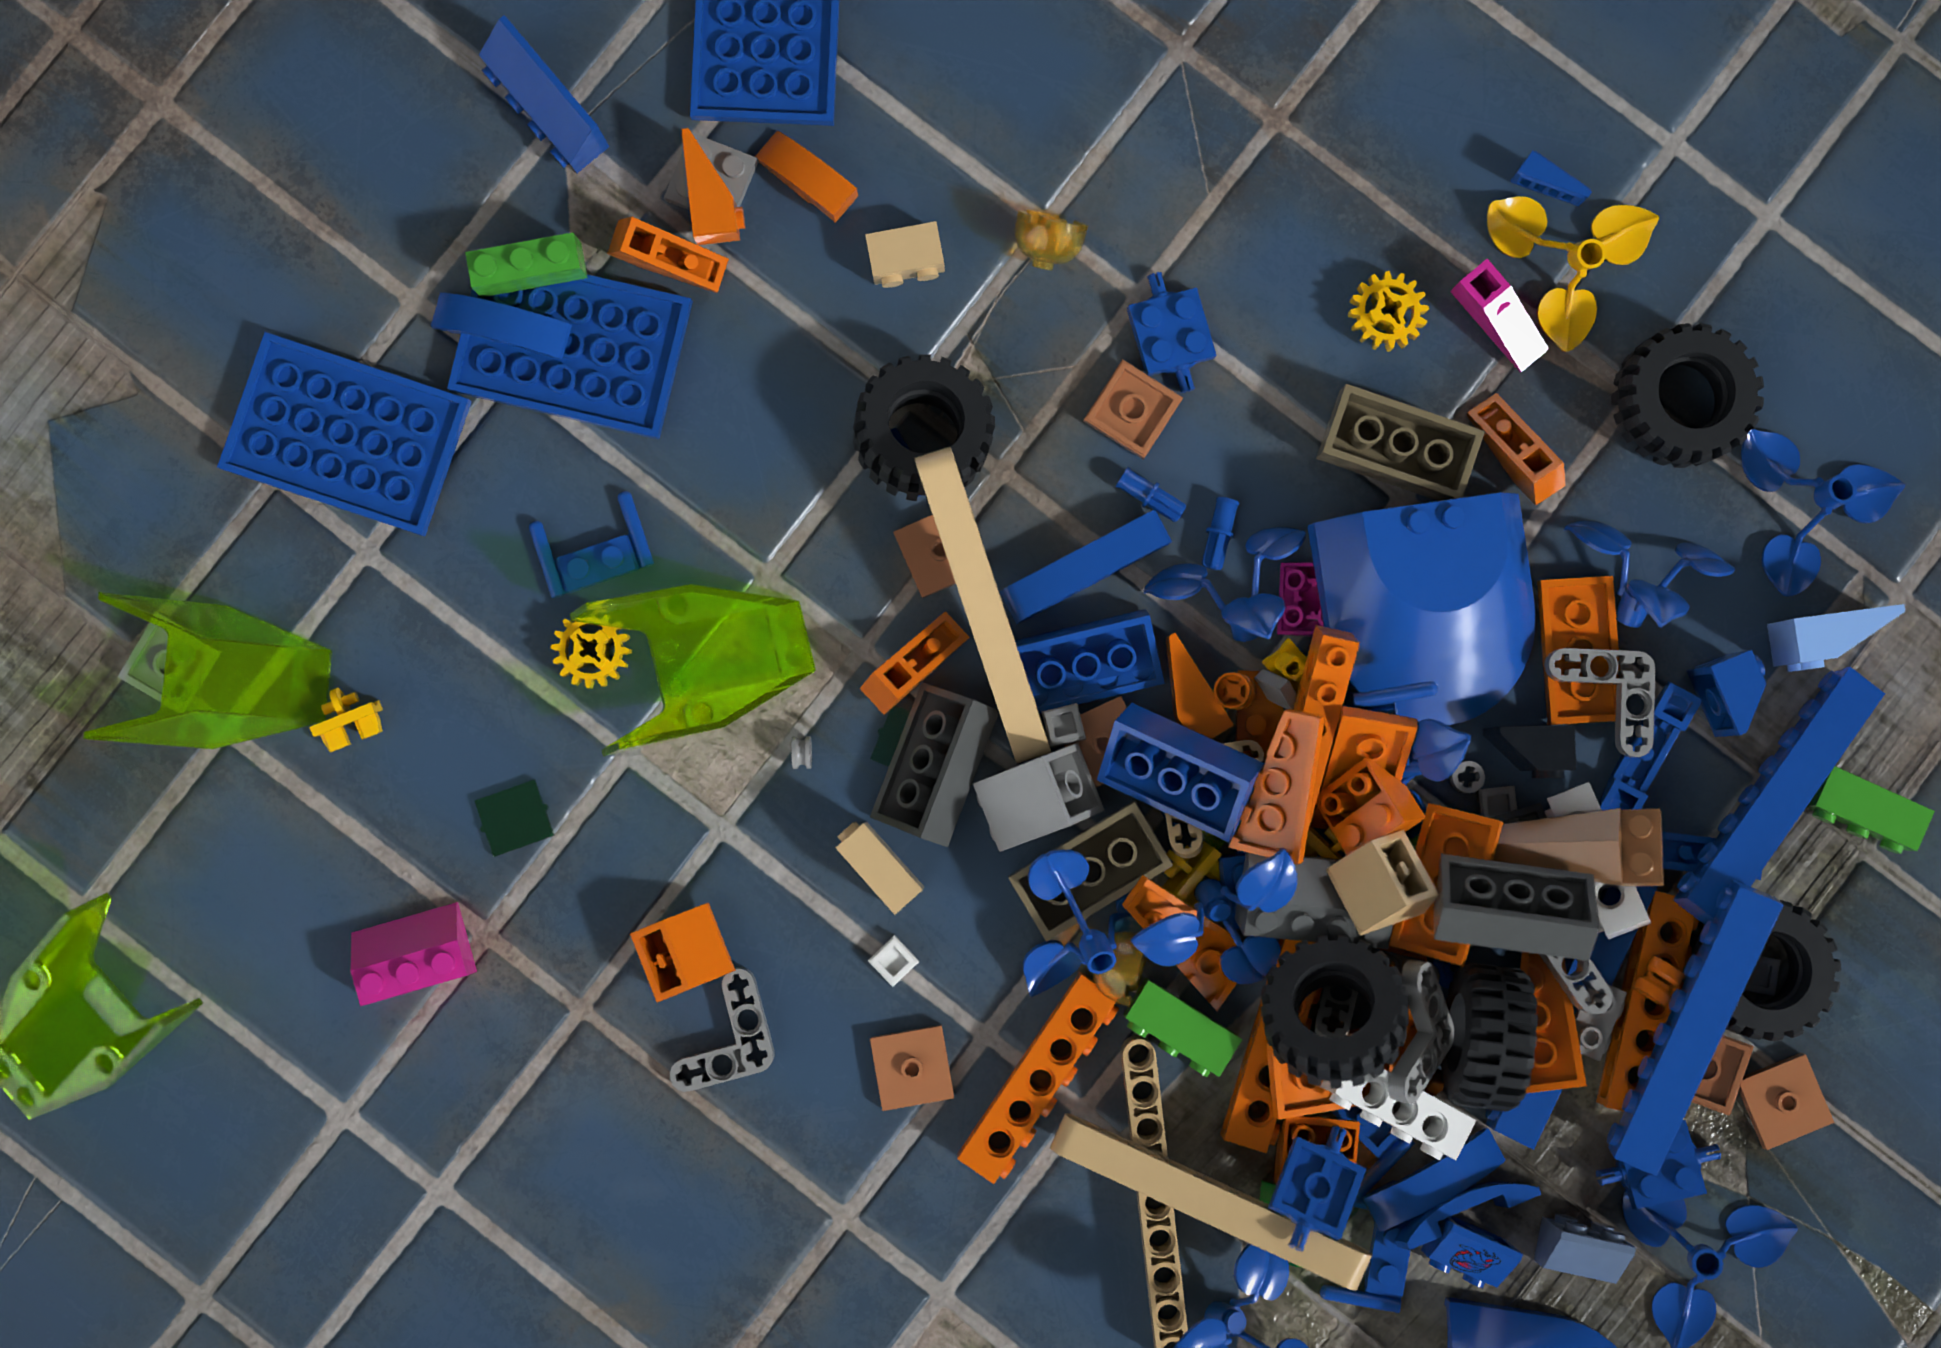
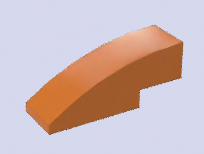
(807, 175)

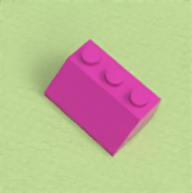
(410, 954)

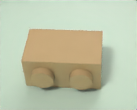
(905, 254)

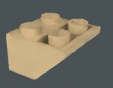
(1382, 883)

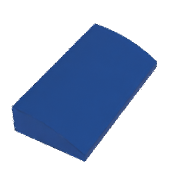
(1091, 660)

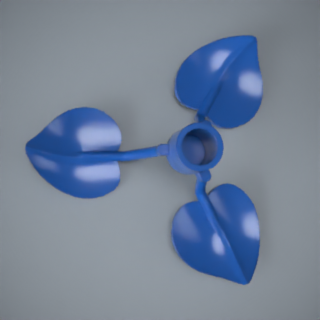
(1861, 489)
(1639, 595)
(1246, 616)
(1436, 749)
(1264, 885)
(1051, 960)
(1255, 1274)
(1688, 1313)

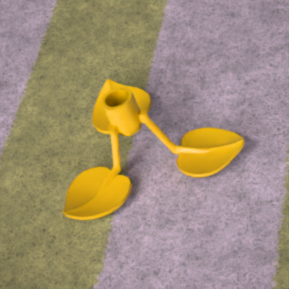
(1620, 239)

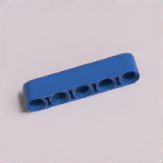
(1085, 566)

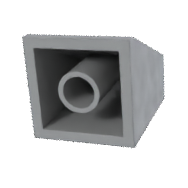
(1038, 797)

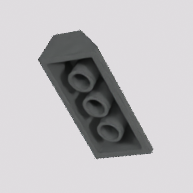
(934, 764)
(1516, 907)
(1310, 912)

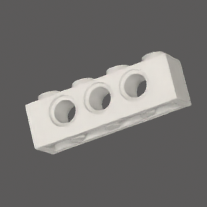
(1629, 911)
(1447, 1125)

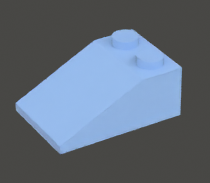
(1812, 639)

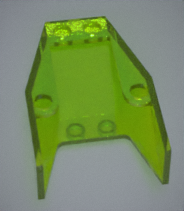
(710, 652)
(224, 677)
(68, 1023)

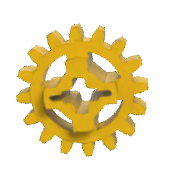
(1394, 324)
(579, 660)

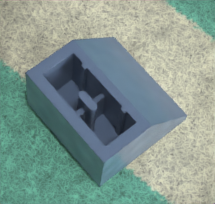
(1582, 1250)

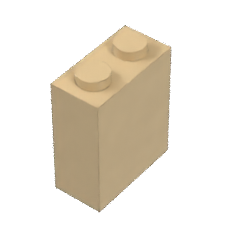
(878, 866)

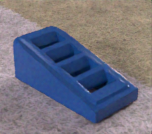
(1548, 179)

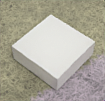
(893, 960)

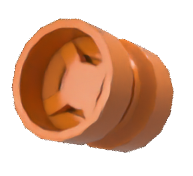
(1229, 687)
(1654, 988)

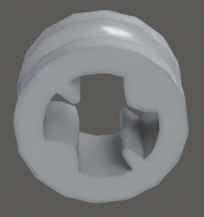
(801, 752)
(1473, 786)

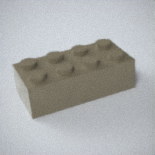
(1400, 444)
(1117, 855)

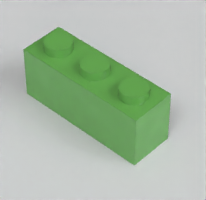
(526, 265)
(1871, 811)
(1181, 1029)

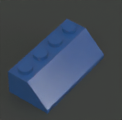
(542, 97)
(1179, 771)

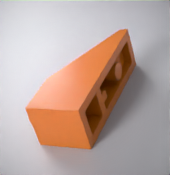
(712, 206)
(666, 254)
(1519, 449)
(913, 662)
(1191, 694)

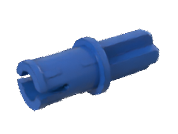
(1151, 495)
(1219, 533)

